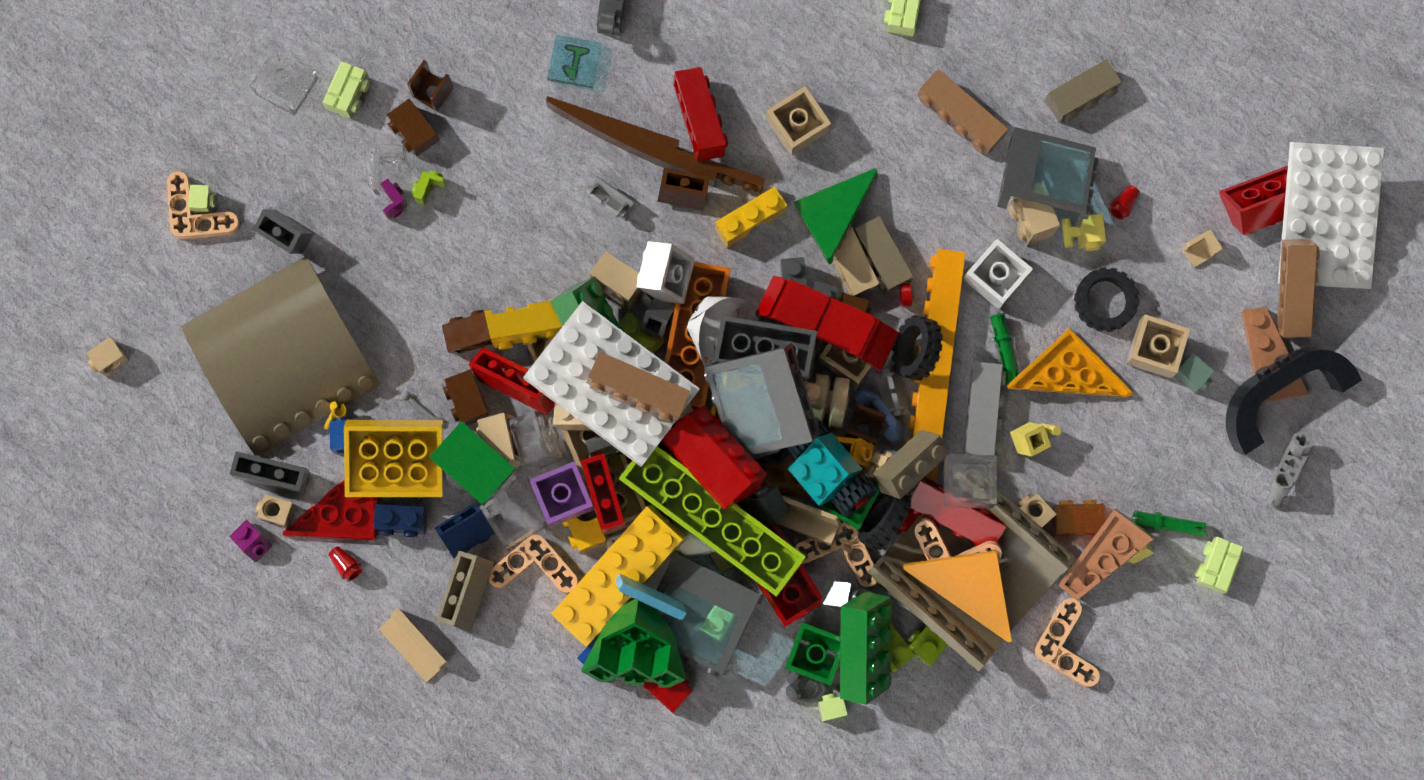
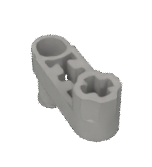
(1294, 456)

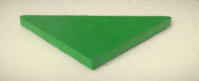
(834, 210)

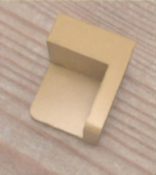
(1202, 248)

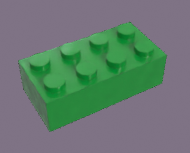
(590, 293)
(865, 647)

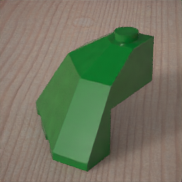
(636, 649)

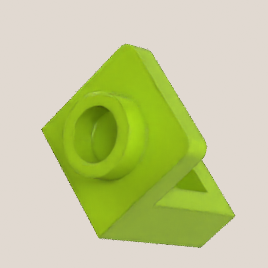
(422, 188)

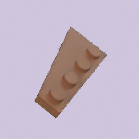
(1265, 346)
(1108, 550)

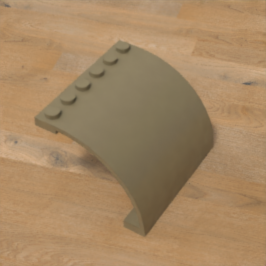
(279, 356)
(1027, 568)

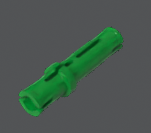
(1003, 341)
(1158, 521)

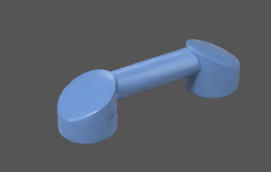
(894, 432)

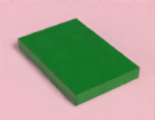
(472, 463)

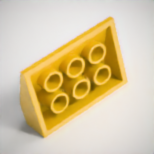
(392, 458)

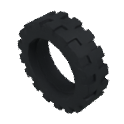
(1119, 279)
(929, 350)
(884, 521)

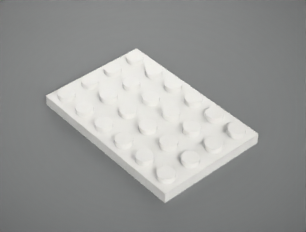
(1336, 205)
(565, 368)

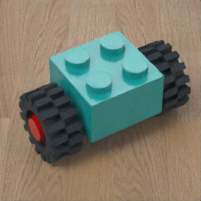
(827, 473)

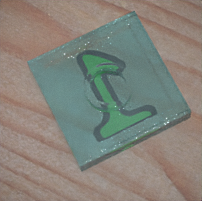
(574, 61)

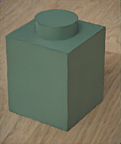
(1195, 373)

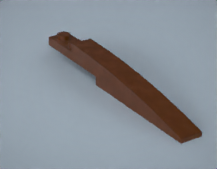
(653, 146)

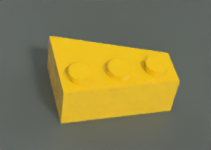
(522, 325)

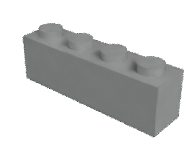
(982, 409)

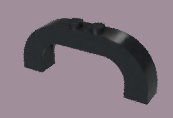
(1268, 380)

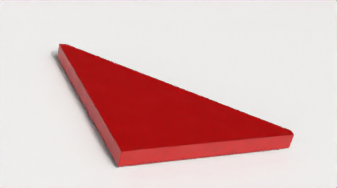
(337, 518)

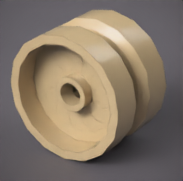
(832, 402)

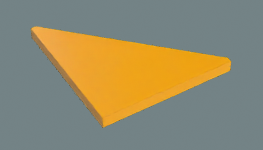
(1070, 368)
(970, 584)

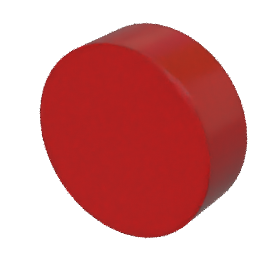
(905, 295)

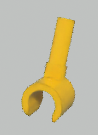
(334, 414)

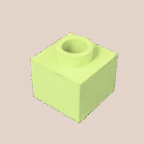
(201, 199)
(832, 707)

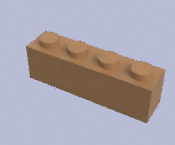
(962, 112)
(1296, 288)
(637, 387)

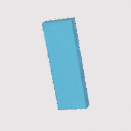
(650, 597)

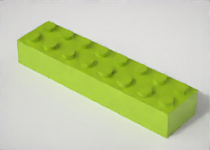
(727, 531)

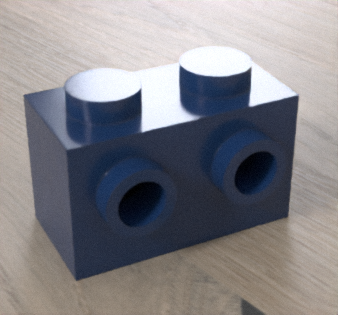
(399, 519)
(465, 530)

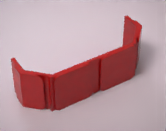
(833, 320)

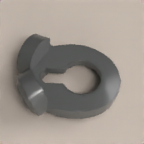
(794, 693)

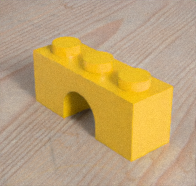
(757, 211)
(585, 534)

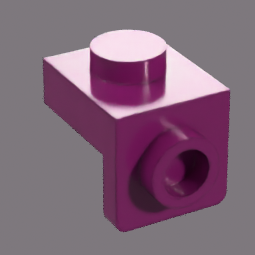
(394, 193)
(250, 541)

